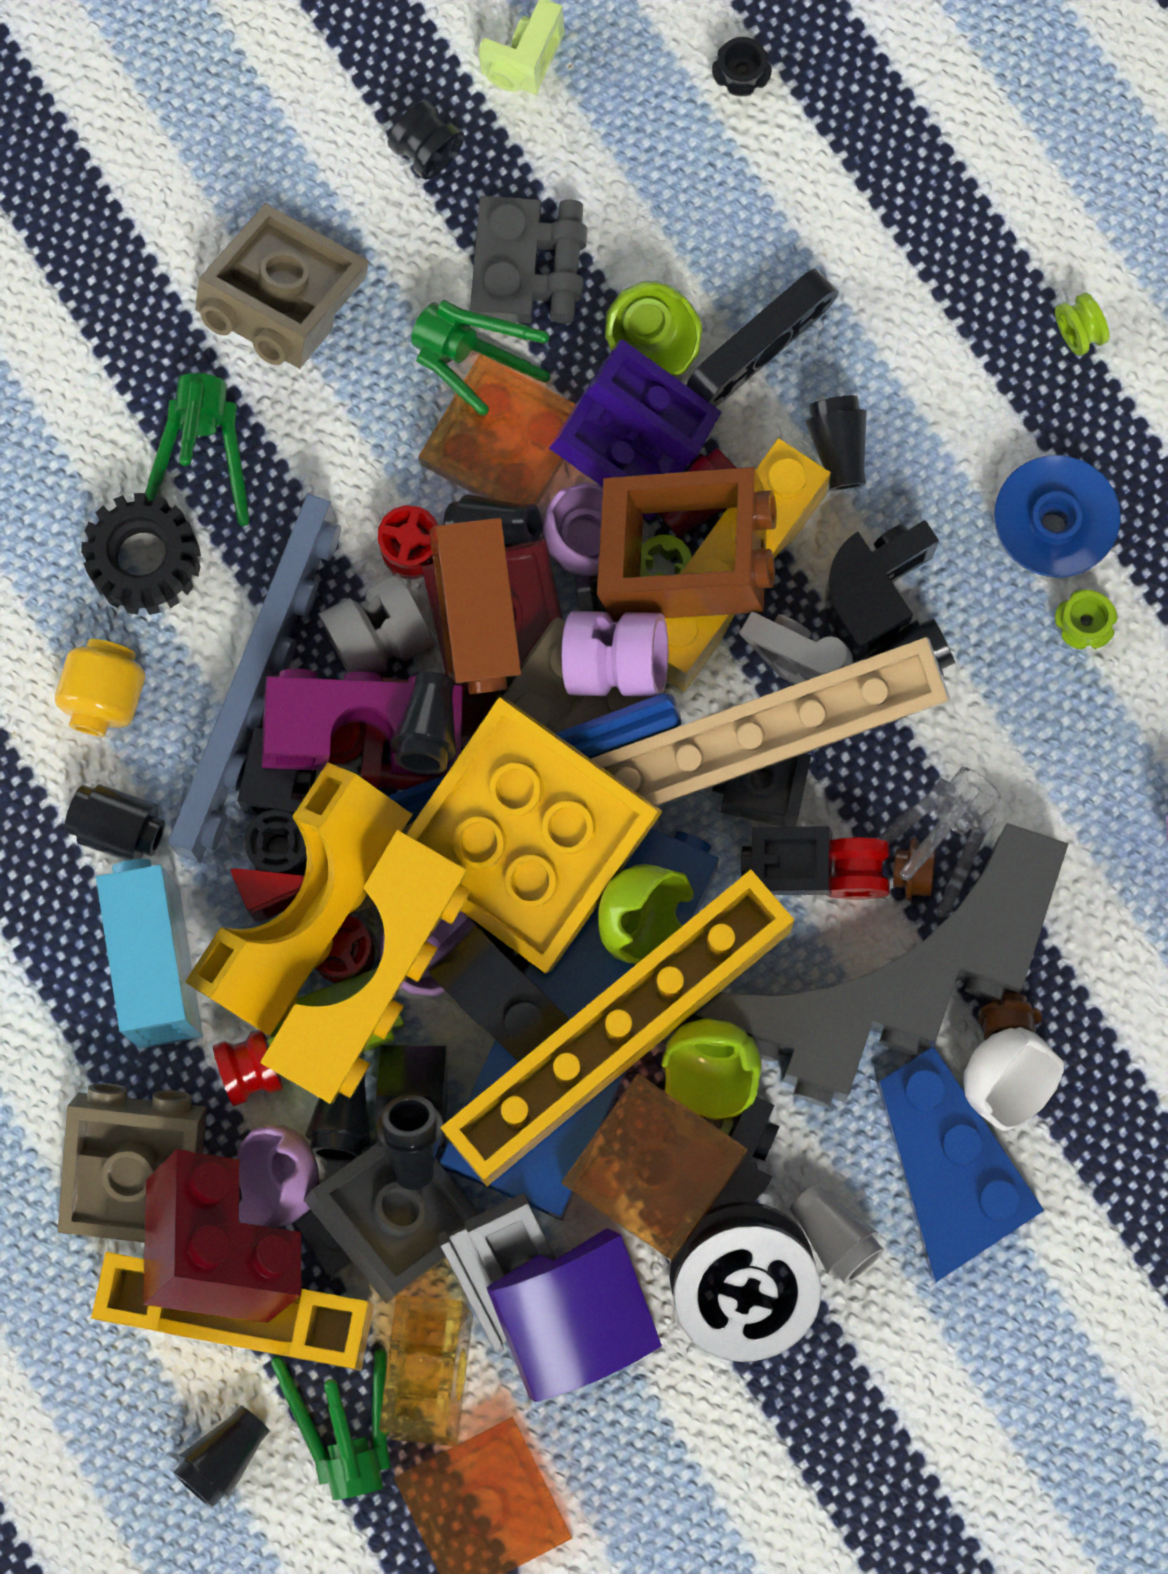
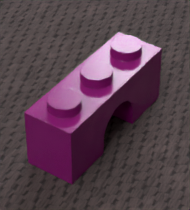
(307, 711)

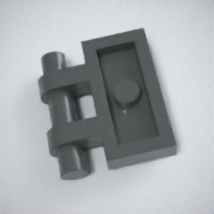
(507, 259)

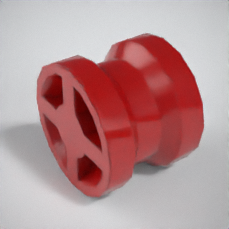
(410, 528)
(859, 868)
(359, 962)
(242, 1070)

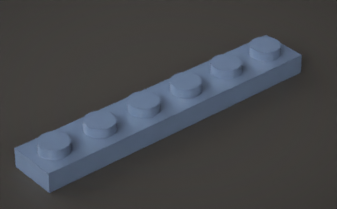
(266, 653)

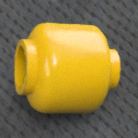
(100, 687)

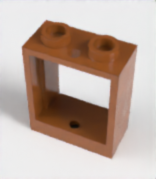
(694, 593)
(475, 604)

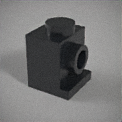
(269, 787)
(775, 804)

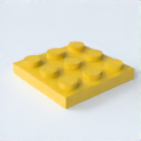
(533, 831)

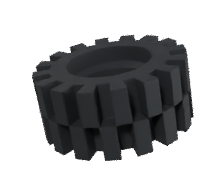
(130, 519)

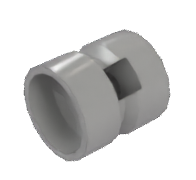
(377, 628)

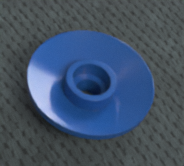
(1060, 488)

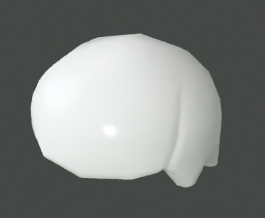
(1011, 1077)

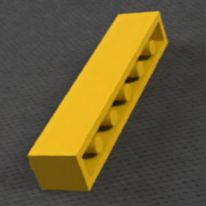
(618, 1027)

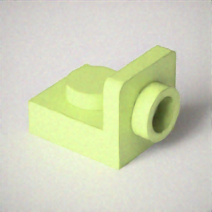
(531, 50)

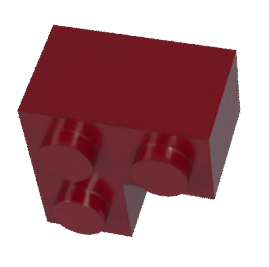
(200, 1251)

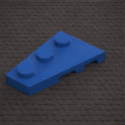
(953, 1166)

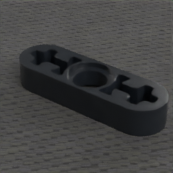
(763, 337)

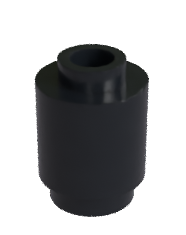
(114, 822)

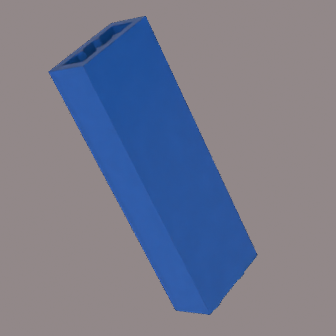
(574, 983)

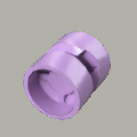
(615, 654)

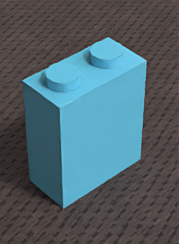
(148, 954)

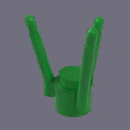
(446, 335)
(197, 412)
(352, 1464)

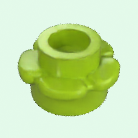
(1095, 606)

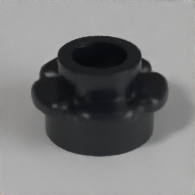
(742, 51)

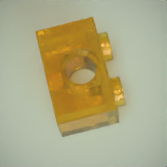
(426, 1370)

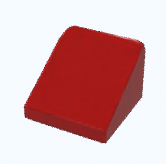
(266, 892)

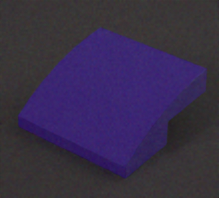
(634, 421)
(574, 1316)

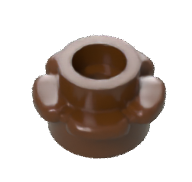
(922, 881)
(1011, 1012)

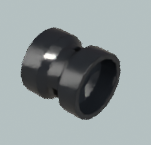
(285, 853)

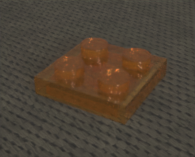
(507, 449)
(655, 1167)
(483, 1504)

